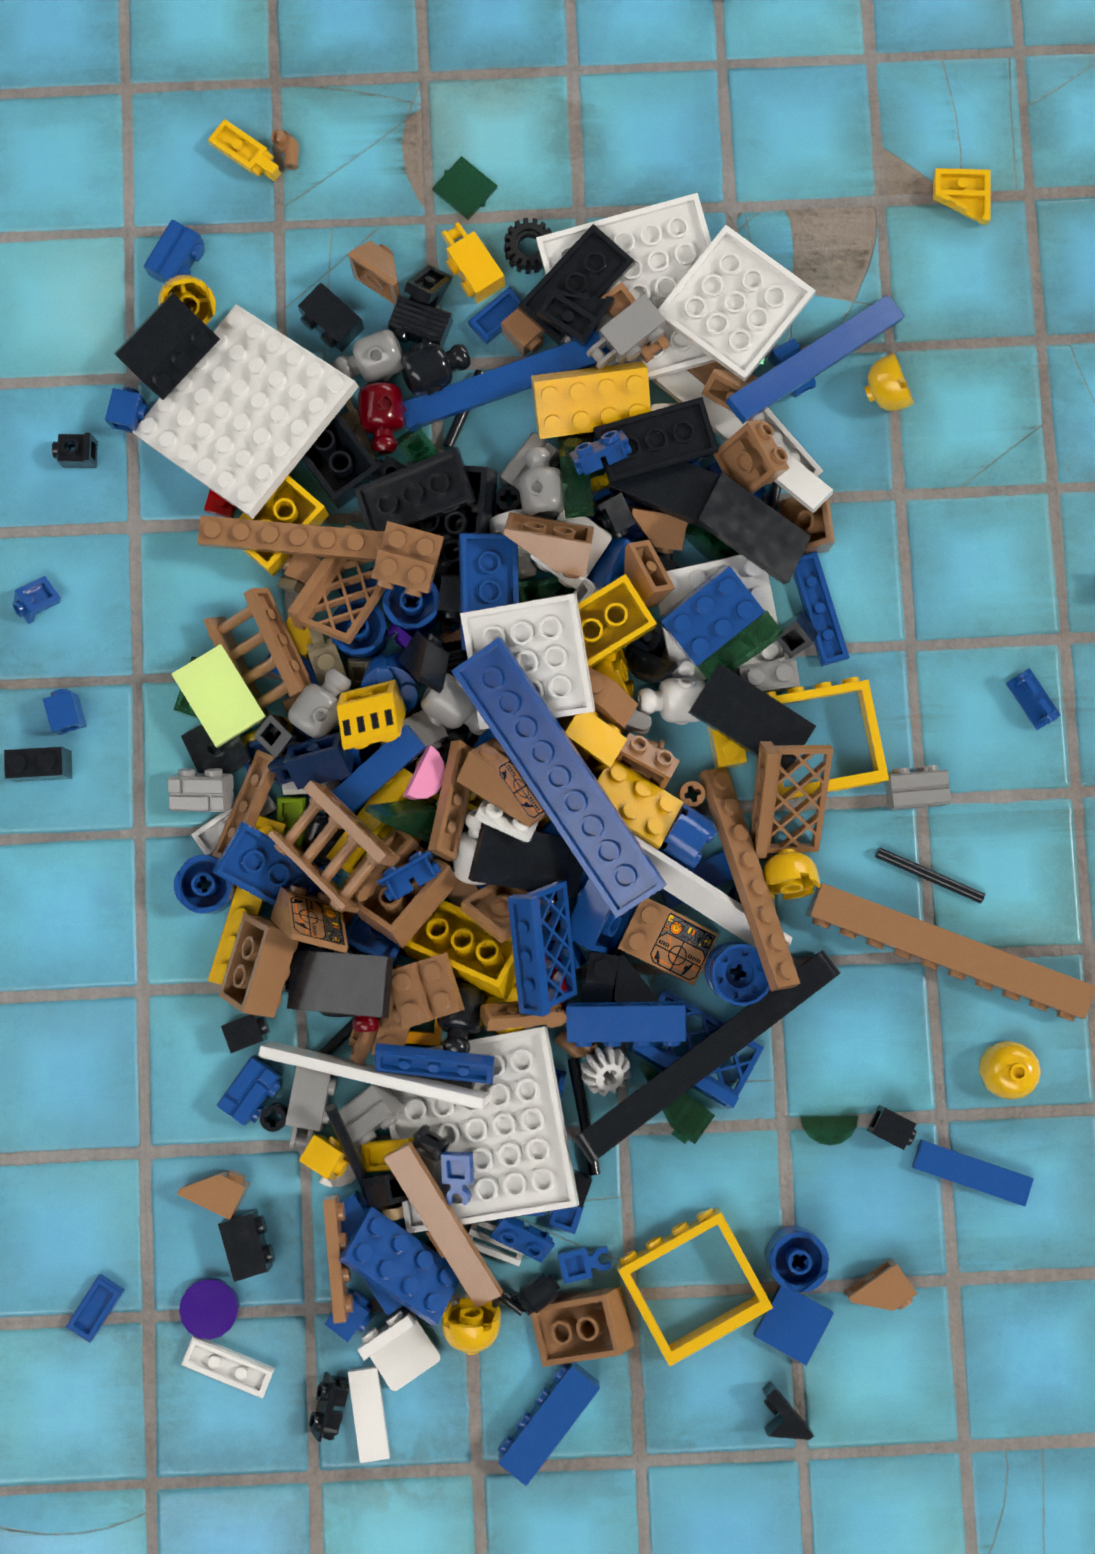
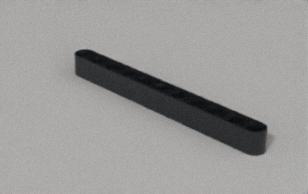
(702, 1059)

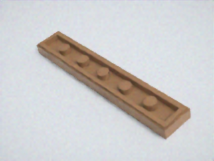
(443, 1224)

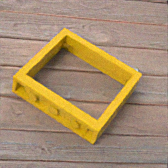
(824, 690)
(715, 1328)

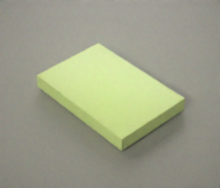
(218, 695)

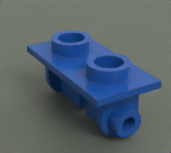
(587, 455)
(1033, 699)
(398, 878)
(527, 1241)

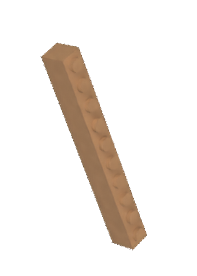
(951, 951)

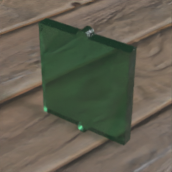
(464, 188)

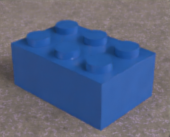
(711, 615)

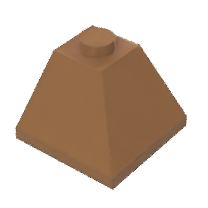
(376, 269)

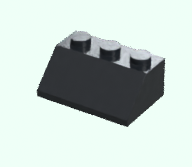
(167, 346)
(339, 462)

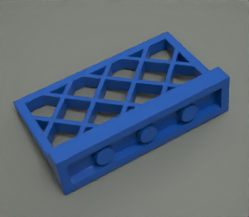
(531, 948)
(709, 1086)

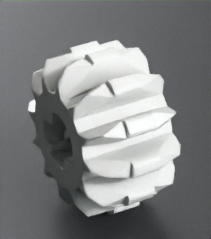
(605, 1070)

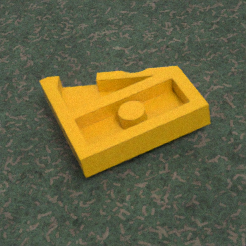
(964, 191)

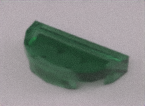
(829, 1128)

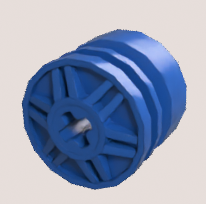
(744, 988)

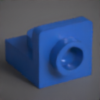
(34, 598)

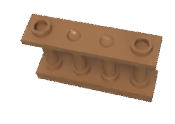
(277, 638)
(358, 836)

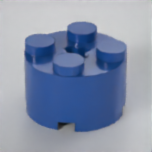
(411, 619)
(373, 636)
(388, 668)
(687, 837)
(189, 886)
(792, 1276)

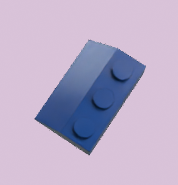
(594, 922)

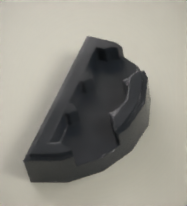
(648, 666)

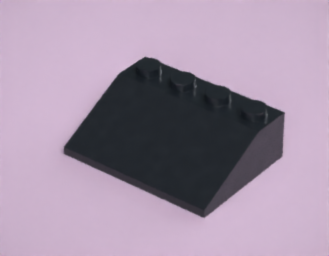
(468, 519)

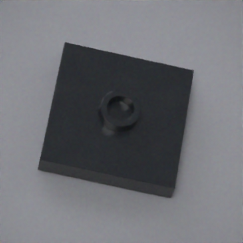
(205, 755)

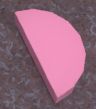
(427, 776)

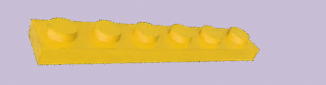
(242, 903)

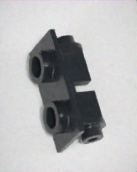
(324, 1419)

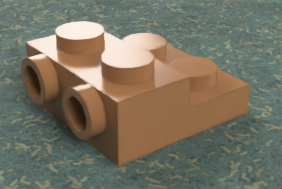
(752, 456)
(407, 559)
(648, 760)
(490, 909)
(425, 991)

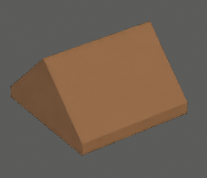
(816, 524)

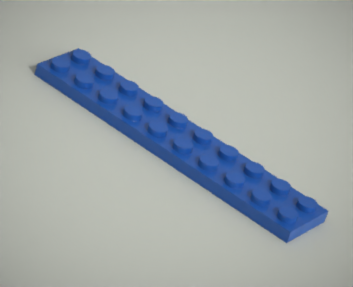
(558, 777)

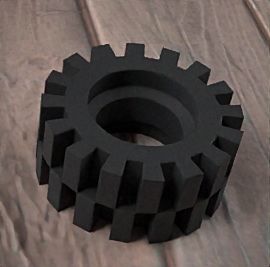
(512, 240)

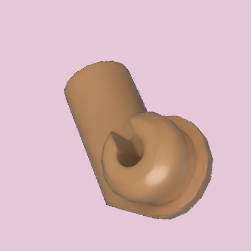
(288, 146)
(573, 1051)

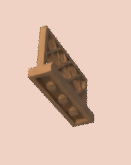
(319, 587)
(766, 791)

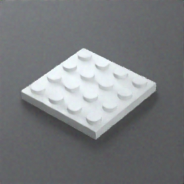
(735, 303)
(689, 577)
(547, 645)

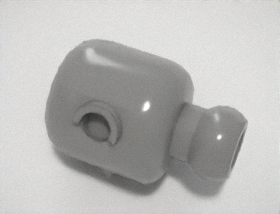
(373, 357)
(541, 486)
(316, 706)
(451, 707)

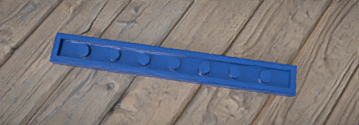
(814, 359)
(497, 383)

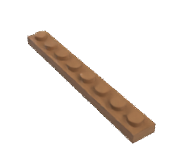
(289, 538)
(749, 879)

